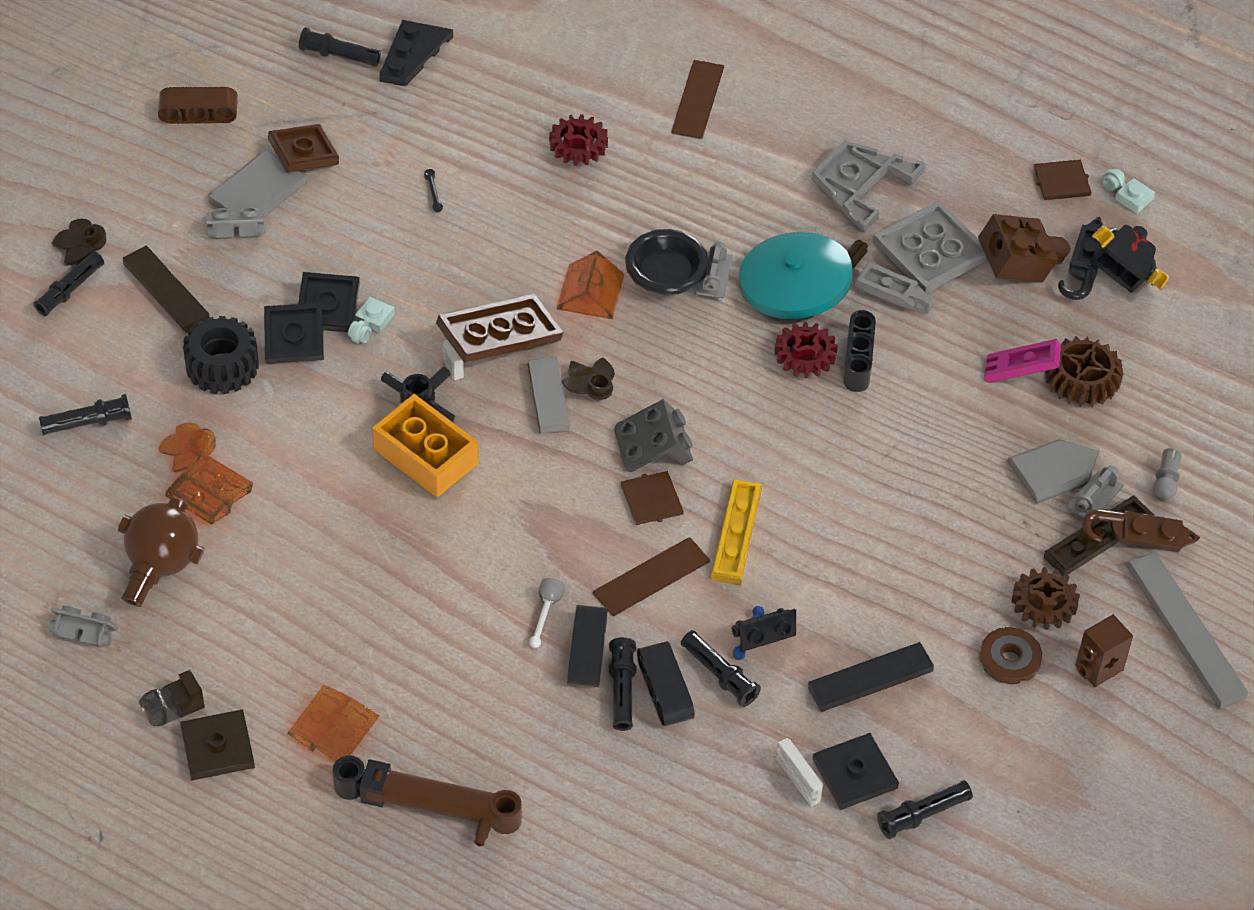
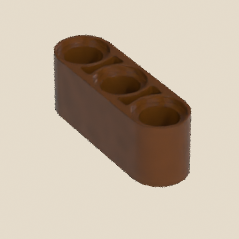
(197, 105)

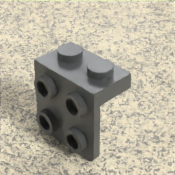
(652, 435)

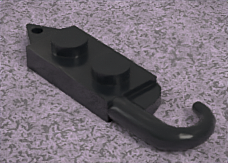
(1080, 264)

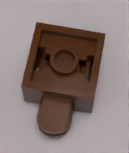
(1021, 248)

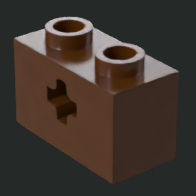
(1103, 650)

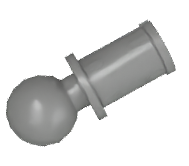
(1167, 475)

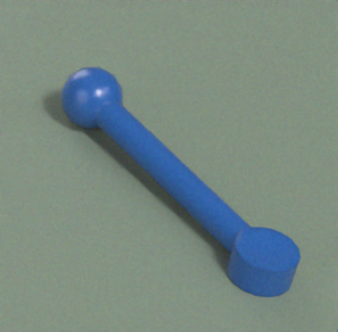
(757, 612)

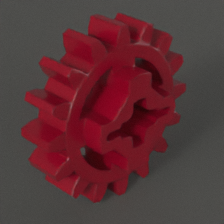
(578, 140)
(806, 349)

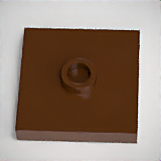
(303, 147)

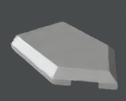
(1054, 468)

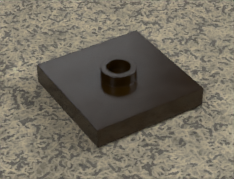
(217, 744)

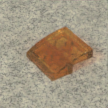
(209, 489)
(333, 723)

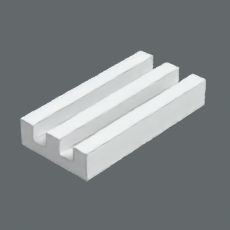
(799, 771)

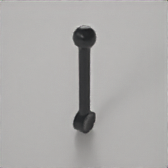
(429, 175)

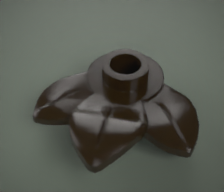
(80, 240)
(590, 381)

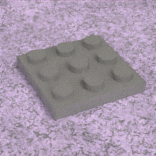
(931, 246)

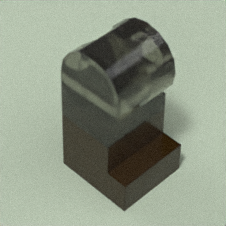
(173, 700)

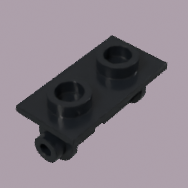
(766, 630)

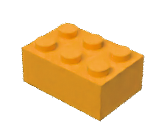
(425, 445)

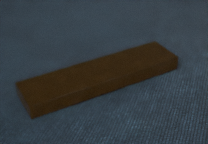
(165, 288)
(1080, 549)

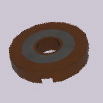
(1015, 641)

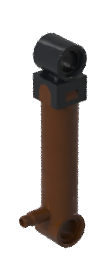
(381, 785)

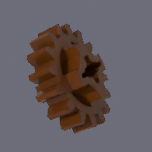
(1045, 598)

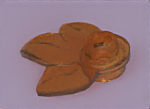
(188, 445)

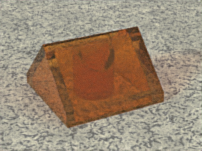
(591, 287)

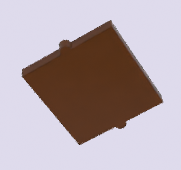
(1062, 179)
(652, 498)

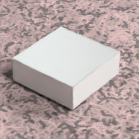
(452, 361)

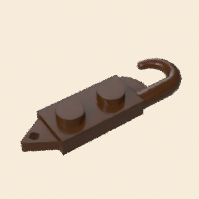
(1141, 529)

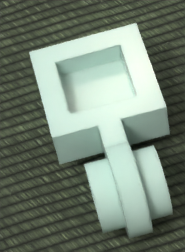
(1131, 195)
(372, 316)

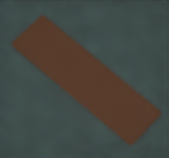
(697, 99)
(651, 576)

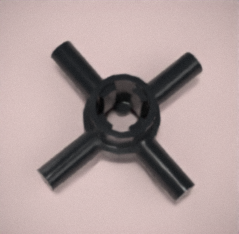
(420, 386)

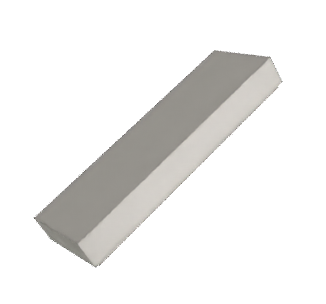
(548, 395)

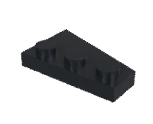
(411, 49)

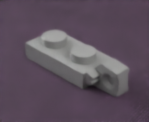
(894, 288)

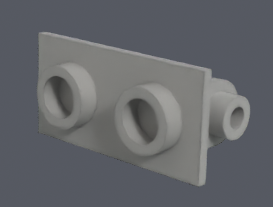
(222, 221)
(717, 275)
(1096, 492)
(94, 628)

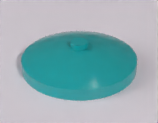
(795, 275)

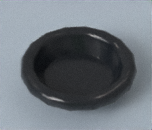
(666, 261)

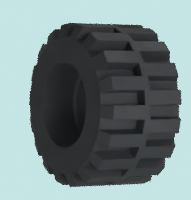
(219, 337)

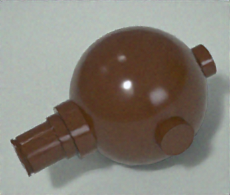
(159, 543)

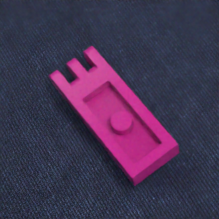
(1022, 361)

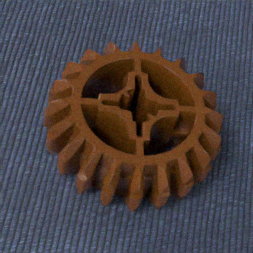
(1086, 372)

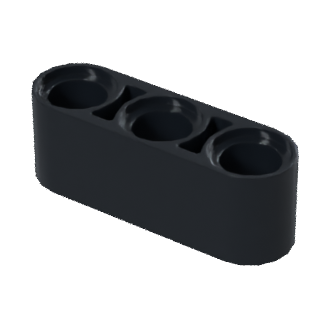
(859, 351)
(587, 645)
(665, 683)

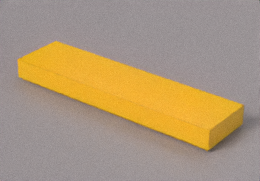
(736, 532)

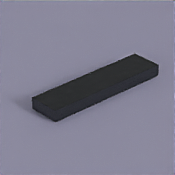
(870, 676)

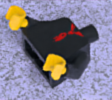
(1128, 257)

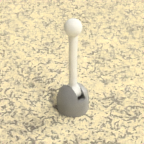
(550, 593)

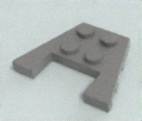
(853, 171)

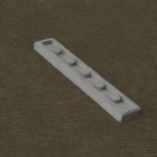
(1188, 630)

